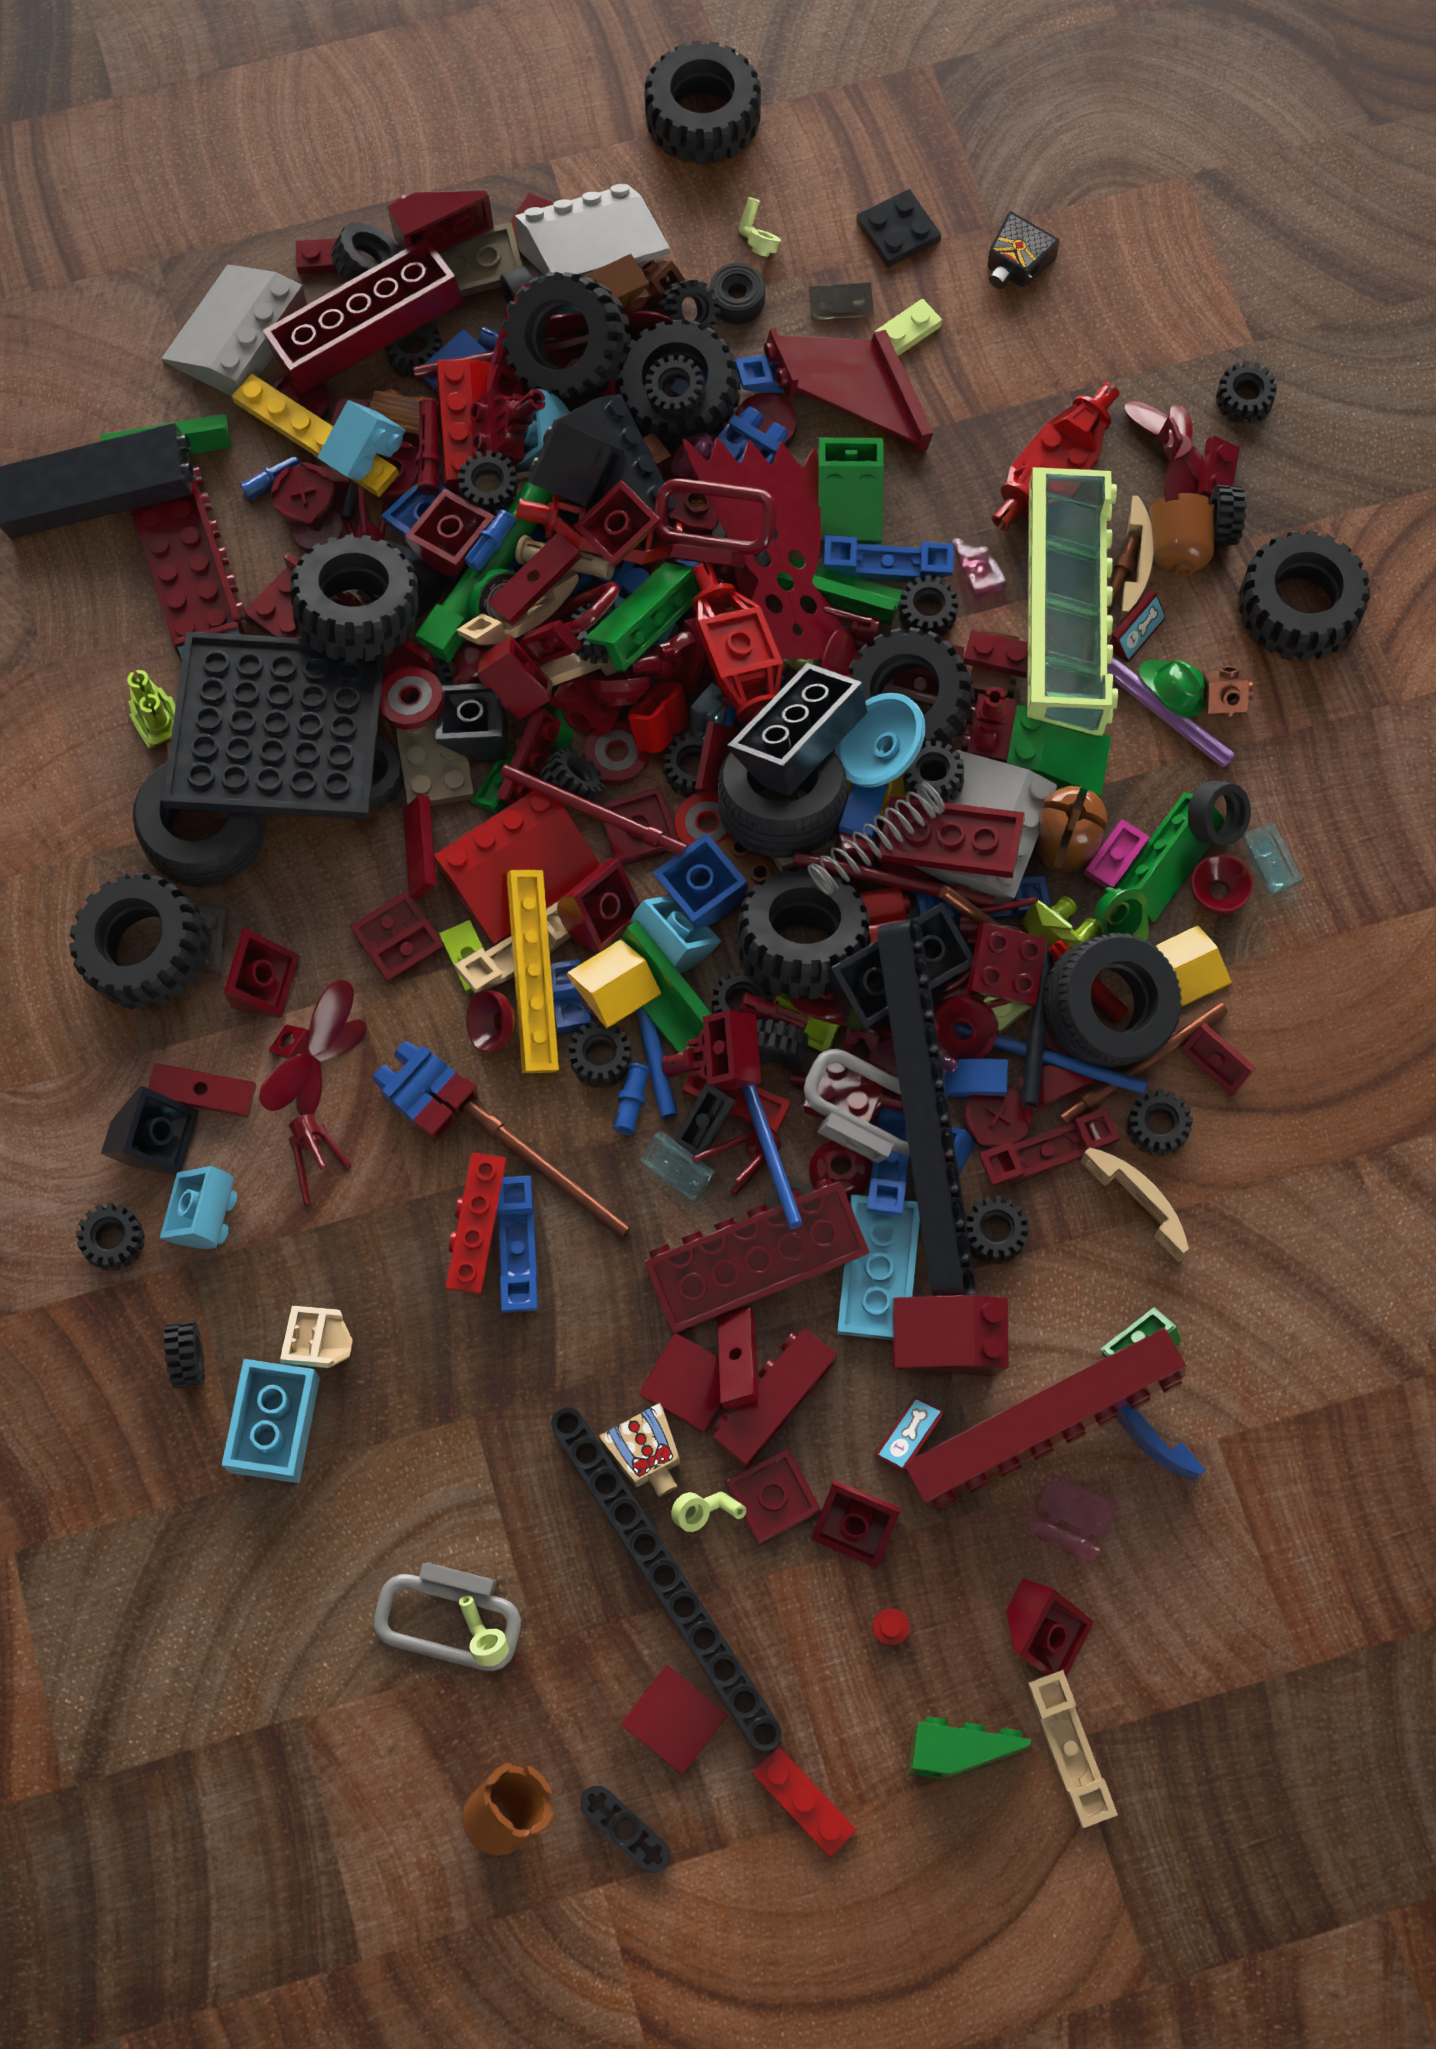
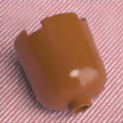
(1182, 533)
(507, 1810)

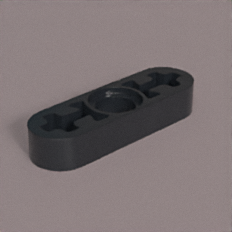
(597, 1817)

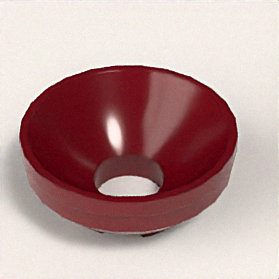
(619, 689)
(1226, 871)
(484, 1021)
(853, 1182)

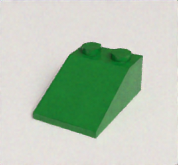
(1059, 753)

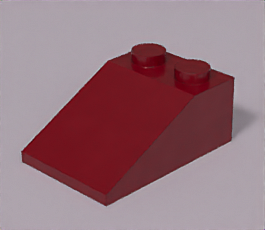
(441, 217)
(951, 1334)

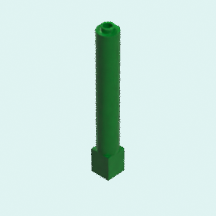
(440, 628)

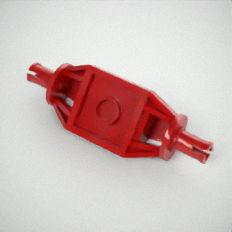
(1060, 444)
(549, 517)
(736, 644)

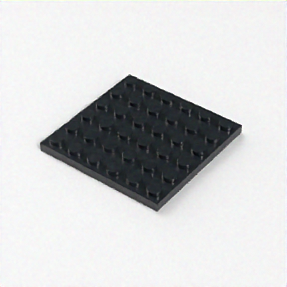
(273, 728)

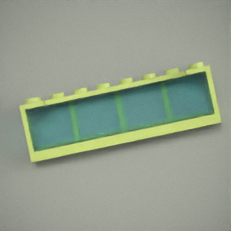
(1070, 599)

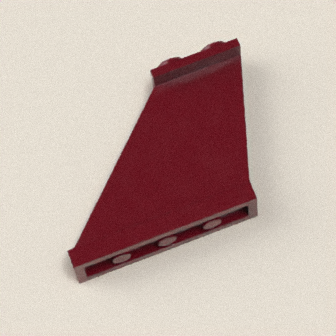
(853, 377)

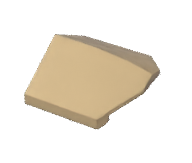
(316, 1338)

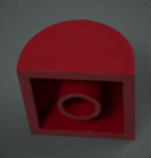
(448, 532)
(599, 907)

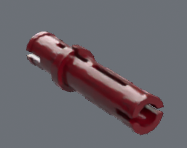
(428, 458)

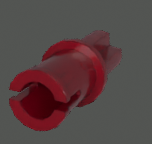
(773, 1011)

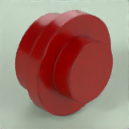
(891, 1627)

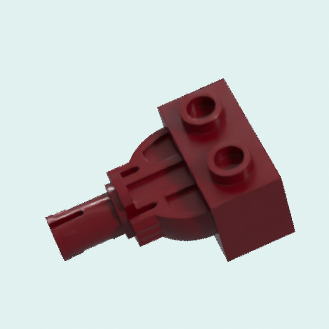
(501, 421)
(678, 660)
(514, 677)
(991, 725)
(722, 1053)

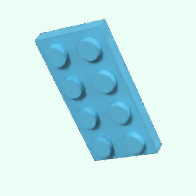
(882, 1274)

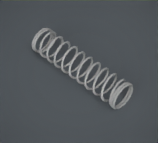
(929, 806)

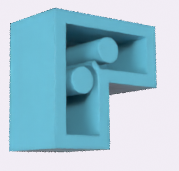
(357, 439)

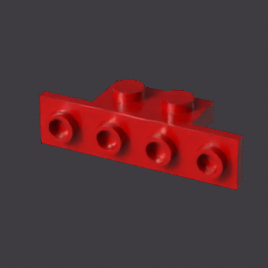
(476, 1223)

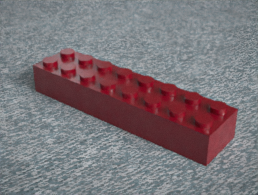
(1046, 1419)

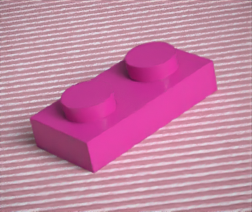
(1116, 855)

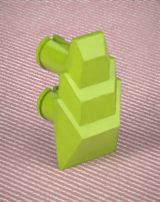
(150, 710)
(1053, 923)

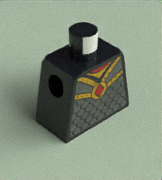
(1020, 252)

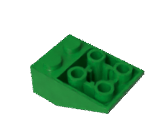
(851, 488)
(950, 1751)

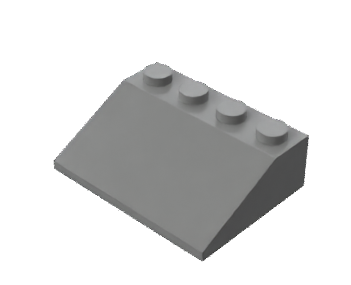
(589, 232)
(225, 332)
(1002, 787)

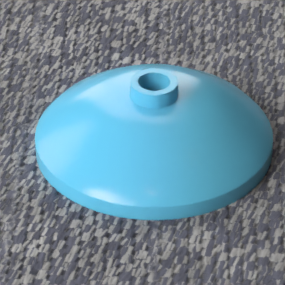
(883, 741)

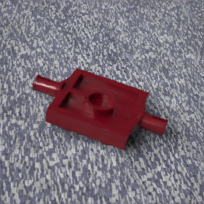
(850, 1092)

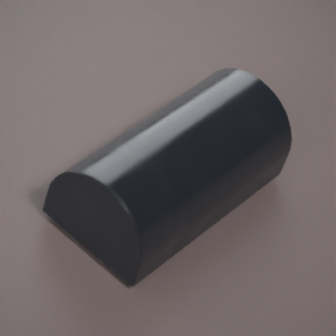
(705, 1119)

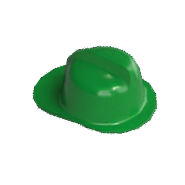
(1175, 684)
(1122, 912)

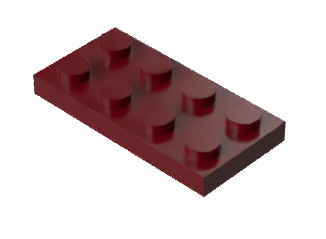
(957, 839)

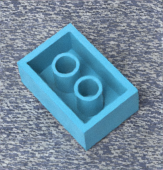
(271, 1421)

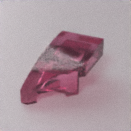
(979, 569)

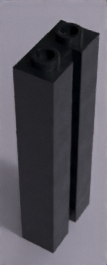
(95, 480)

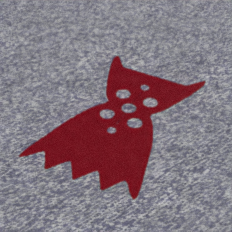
(797, 528)

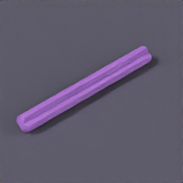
(1185, 726)

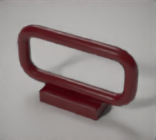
(709, 548)
(554, 638)

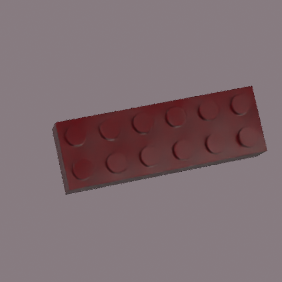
(363, 315)

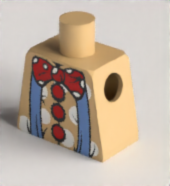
(644, 1449)

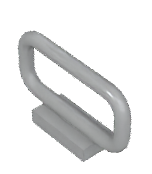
(843, 1126)
(450, 1585)

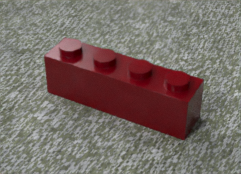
(780, 1393)

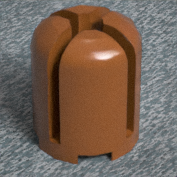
(1084, 826)

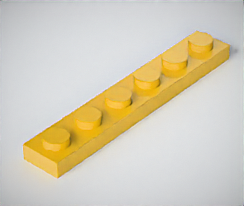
(302, 427)
(532, 971)

